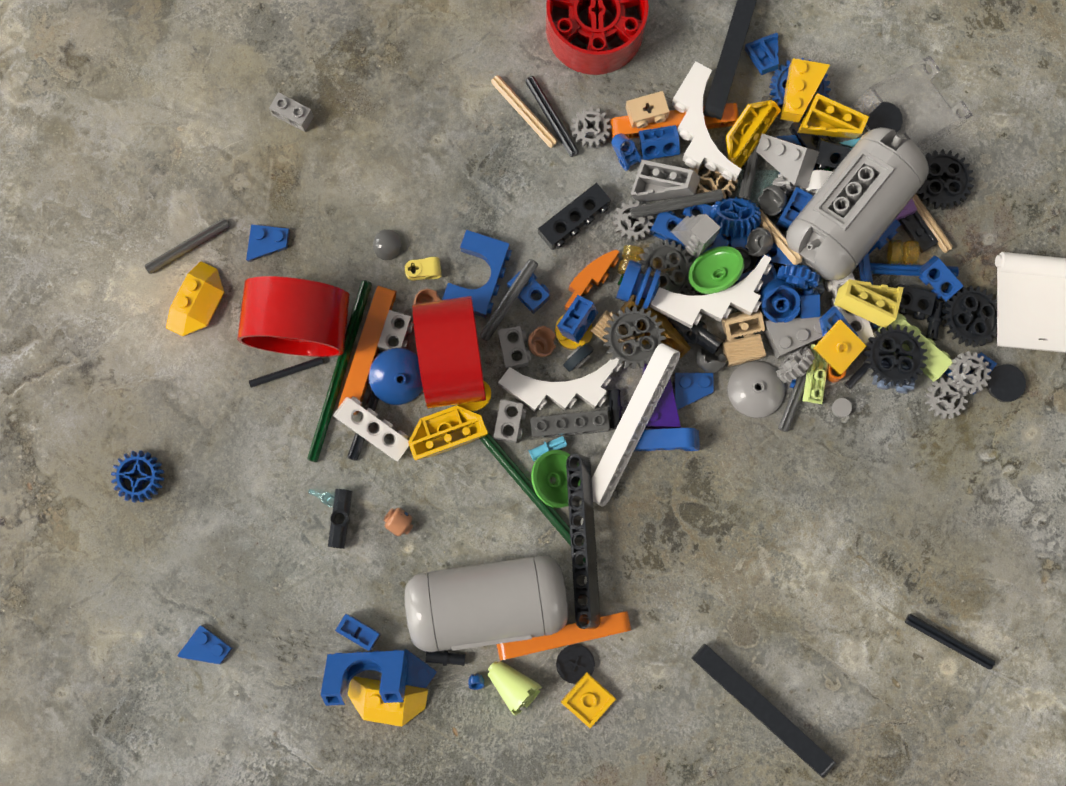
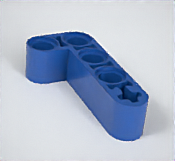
(669, 439)

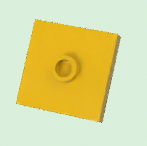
(839, 347)
(588, 700)

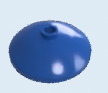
(384, 376)

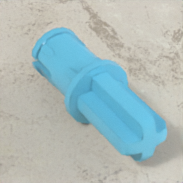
(555, 444)

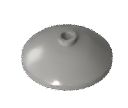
(749, 400)

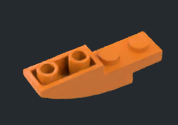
(593, 273)

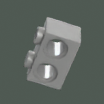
(291, 112)
(390, 332)
(509, 348)
(504, 421)

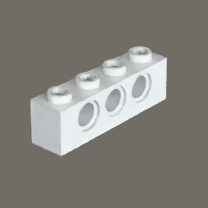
(865, 330)
(345, 415)

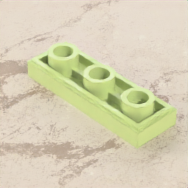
(815, 379)

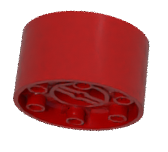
(596, 60)
(293, 316)
(448, 352)

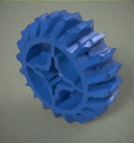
(736, 216)
(137, 483)

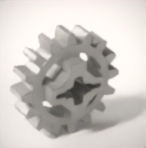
(586, 120)
(625, 219)
(795, 364)
(973, 381)
(948, 406)

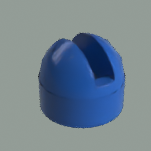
(476, 682)

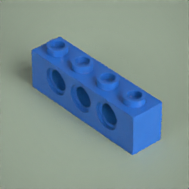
(661, 230)

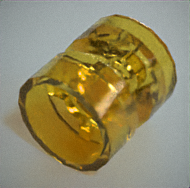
(904, 252)
(629, 253)

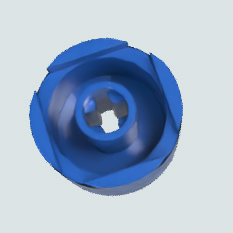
(787, 308)

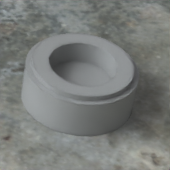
(841, 407)

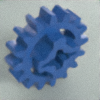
(798, 276)

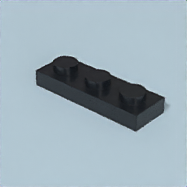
(919, 231)

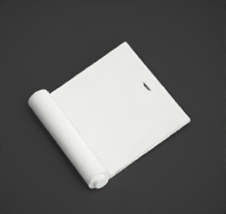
(1031, 301)

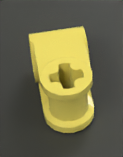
(425, 269)

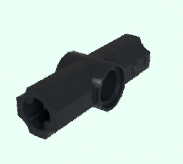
(699, 335)
(341, 505)

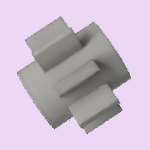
(784, 184)

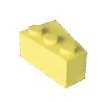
(870, 301)

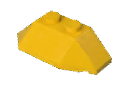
(748, 130)
(195, 300)
(445, 432)
(369, 703)

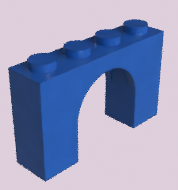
(495, 254)
(344, 666)

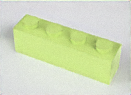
(937, 361)

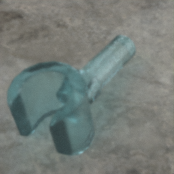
(324, 497)

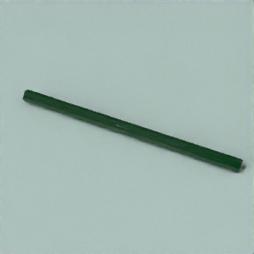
(339, 371)
(526, 486)

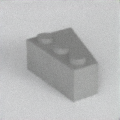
(789, 159)
(663, 181)
(696, 233)
(792, 335)

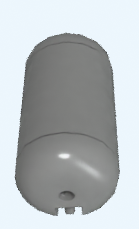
(857, 203)
(486, 604)

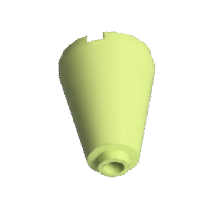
(513, 686)

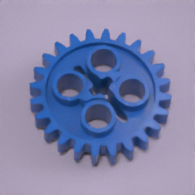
(781, 78)

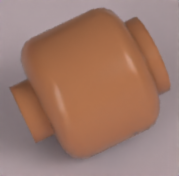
(398, 521)

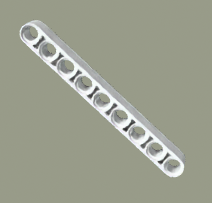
(633, 423)

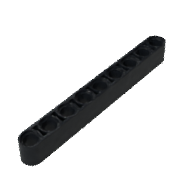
(729, 59)
(588, 549)
(764, 711)

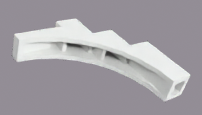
(692, 127)
(716, 305)
(533, 391)

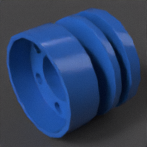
(638, 284)

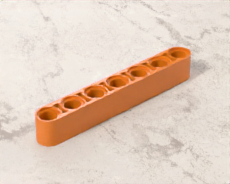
(623, 125)
(368, 344)
(568, 635)

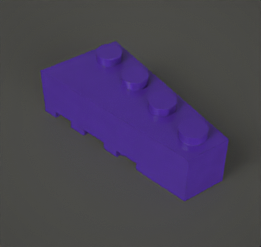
(665, 413)

